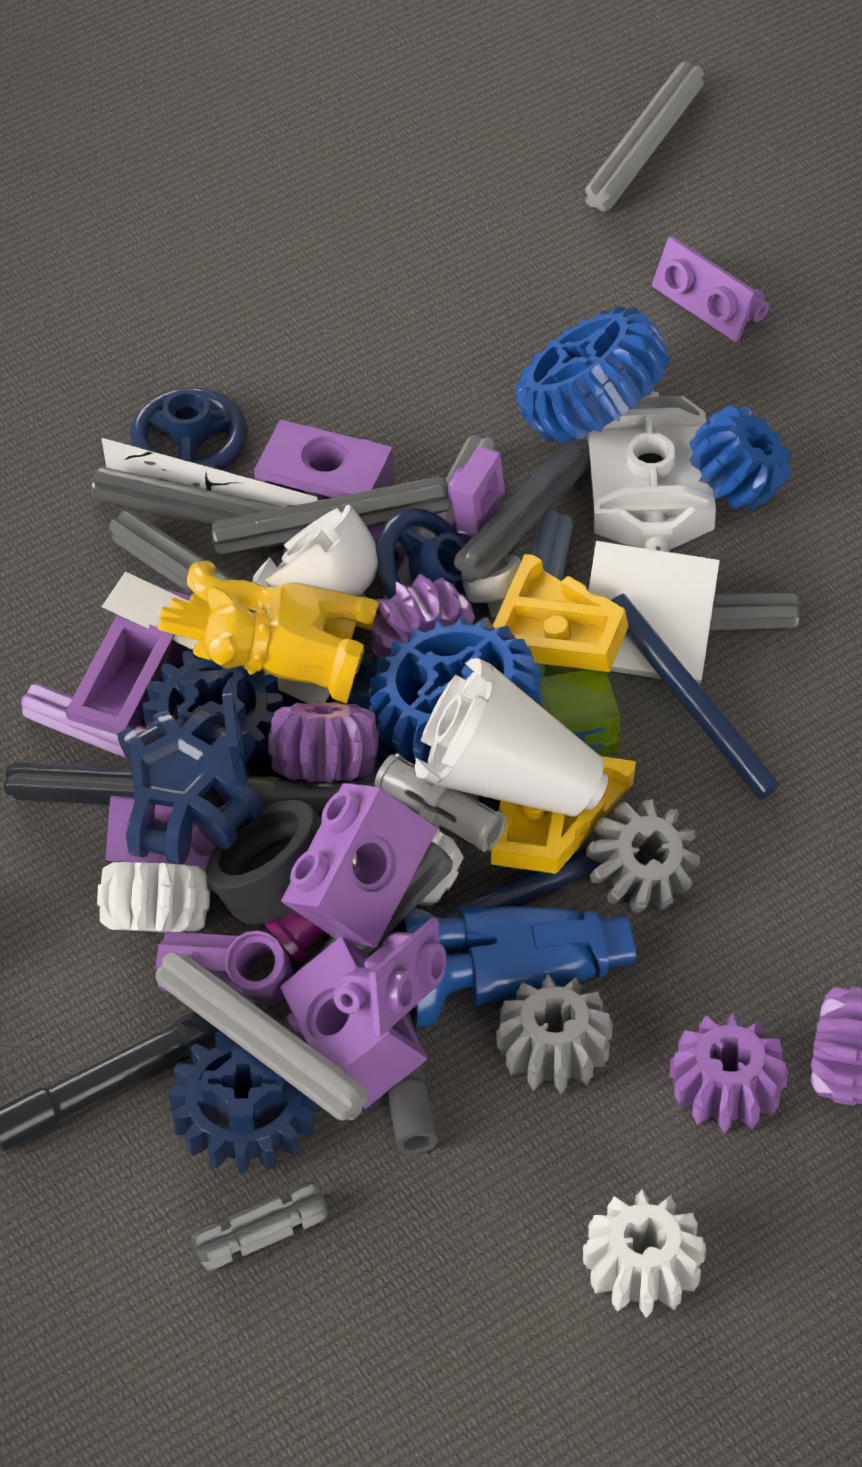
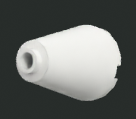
(507, 747)

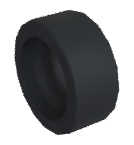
(259, 864)

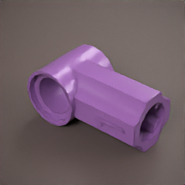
(231, 960)

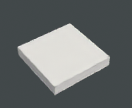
(671, 594)

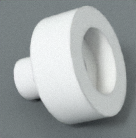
(494, 586)

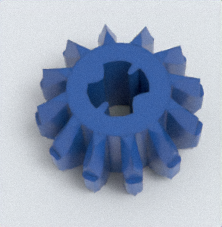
(740, 457)

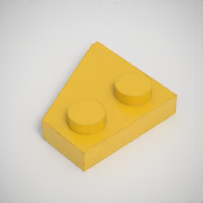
(562, 619)
(548, 839)

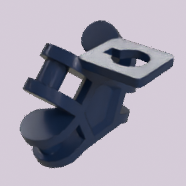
(177, 769)

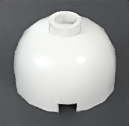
(328, 555)

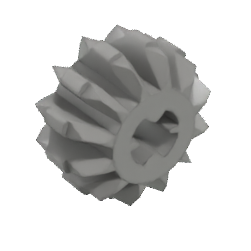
(665, 868)
(554, 1033)

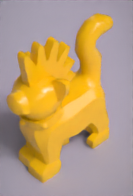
(294, 635)

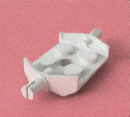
(650, 502)

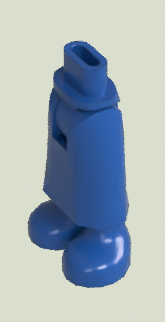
(519, 946)

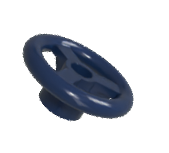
(189, 420)
(426, 556)

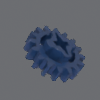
(201, 686)
(237, 1106)

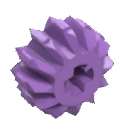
(417, 609)
(323, 741)
(838, 1047)
(728, 1072)

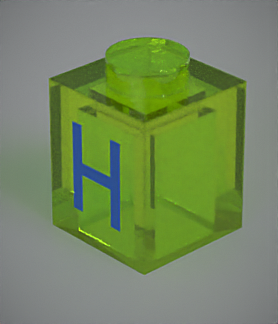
(585, 707)

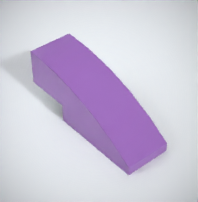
(119, 675)

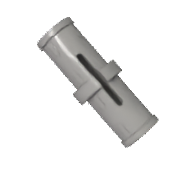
(441, 805)

